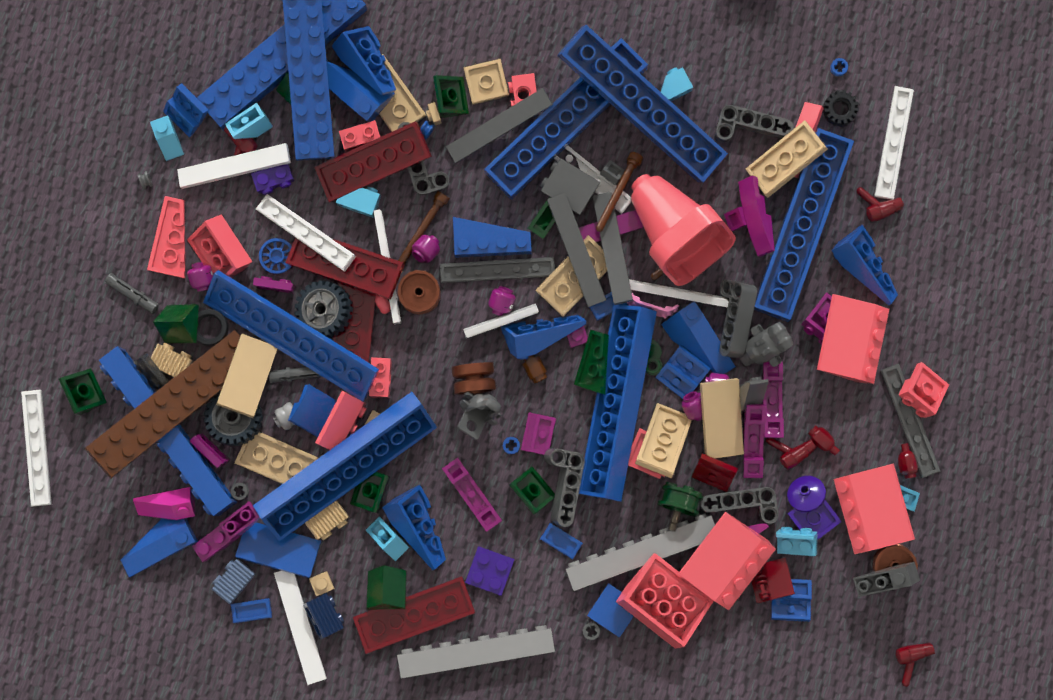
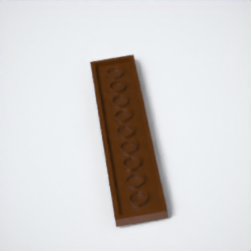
(164, 409)

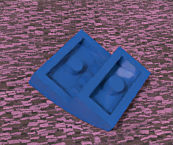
(185, 110)
(683, 372)
(312, 410)
(796, 606)
(609, 613)

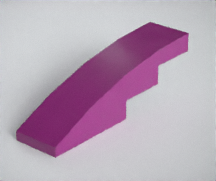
(757, 221)

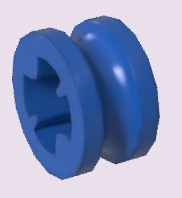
(843, 62)
(427, 129)
(515, 449)

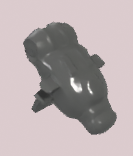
(767, 345)
(479, 410)

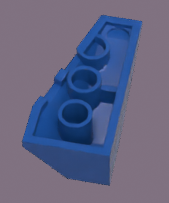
(362, 55)
(356, 92)
(858, 258)
(696, 335)
(530, 339)
(411, 519)
(158, 544)

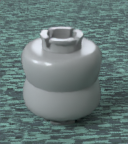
(282, 416)

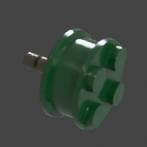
(679, 501)

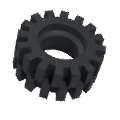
(844, 97)

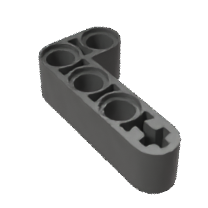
(755, 126)
(423, 176)
(738, 316)
(563, 487)
(738, 503)

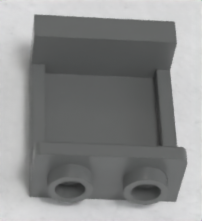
(572, 181)

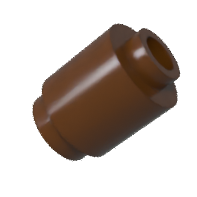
(535, 369)

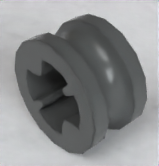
(145, 180)
(234, 493)
(597, 629)

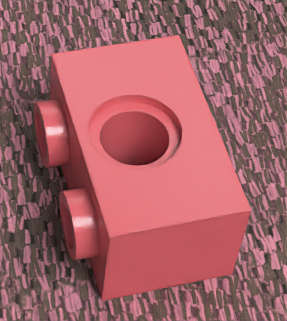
(522, 83)
(359, 135)
(381, 384)

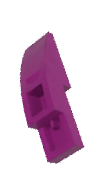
(227, 532)

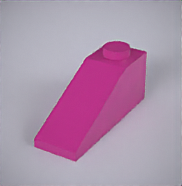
(167, 505)

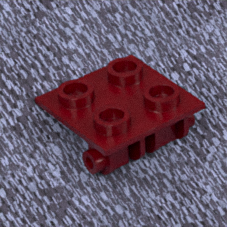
(773, 581)

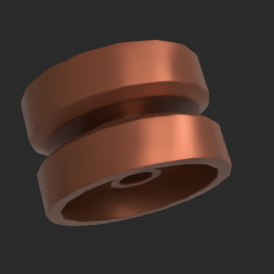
(421, 303)
(473, 375)
(892, 554)

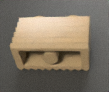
(170, 361)
(327, 520)

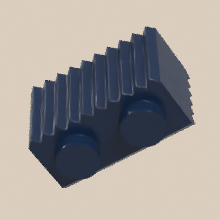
(324, 616)

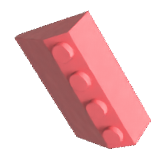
(853, 339)
(874, 509)
(727, 560)
(665, 601)

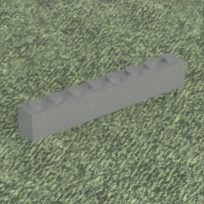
(636, 554)
(475, 653)

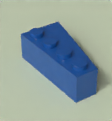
(485, 239)

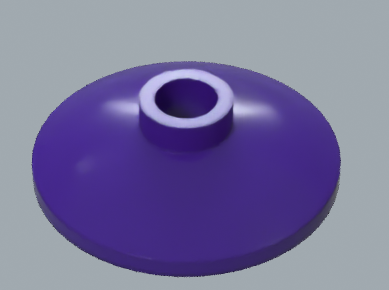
(806, 501)

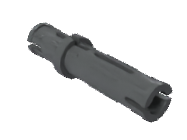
(138, 297)
(292, 374)

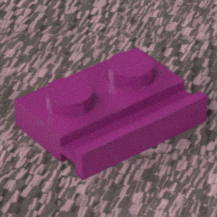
(269, 284)
(538, 433)
(209, 450)

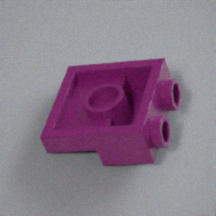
(816, 320)

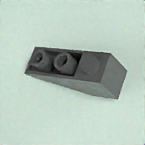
(752, 392)
(887, 579)

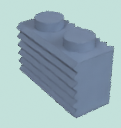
(233, 580)

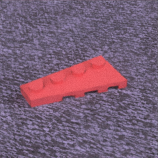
(169, 242)

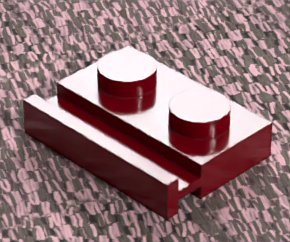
(714, 472)

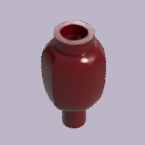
(823, 439)
(907, 462)

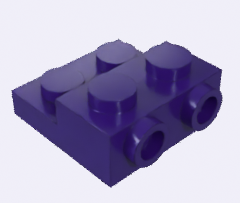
(271, 178)

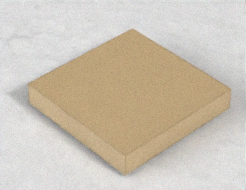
(486, 81)

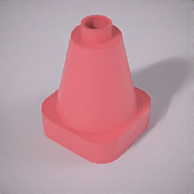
(681, 232)

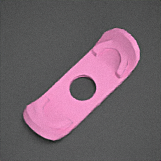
(661, 312)

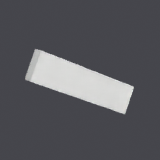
(501, 320)

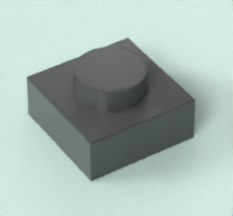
(612, 172)

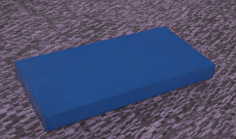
(291, 554)

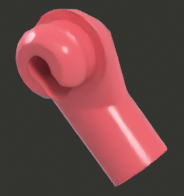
(382, 304)

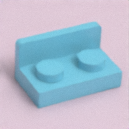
(796, 542)

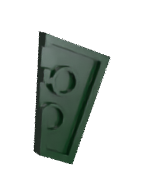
(593, 364)

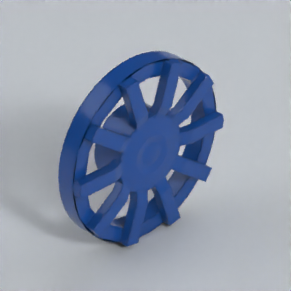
(276, 255)

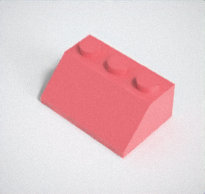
(219, 247)
(341, 421)

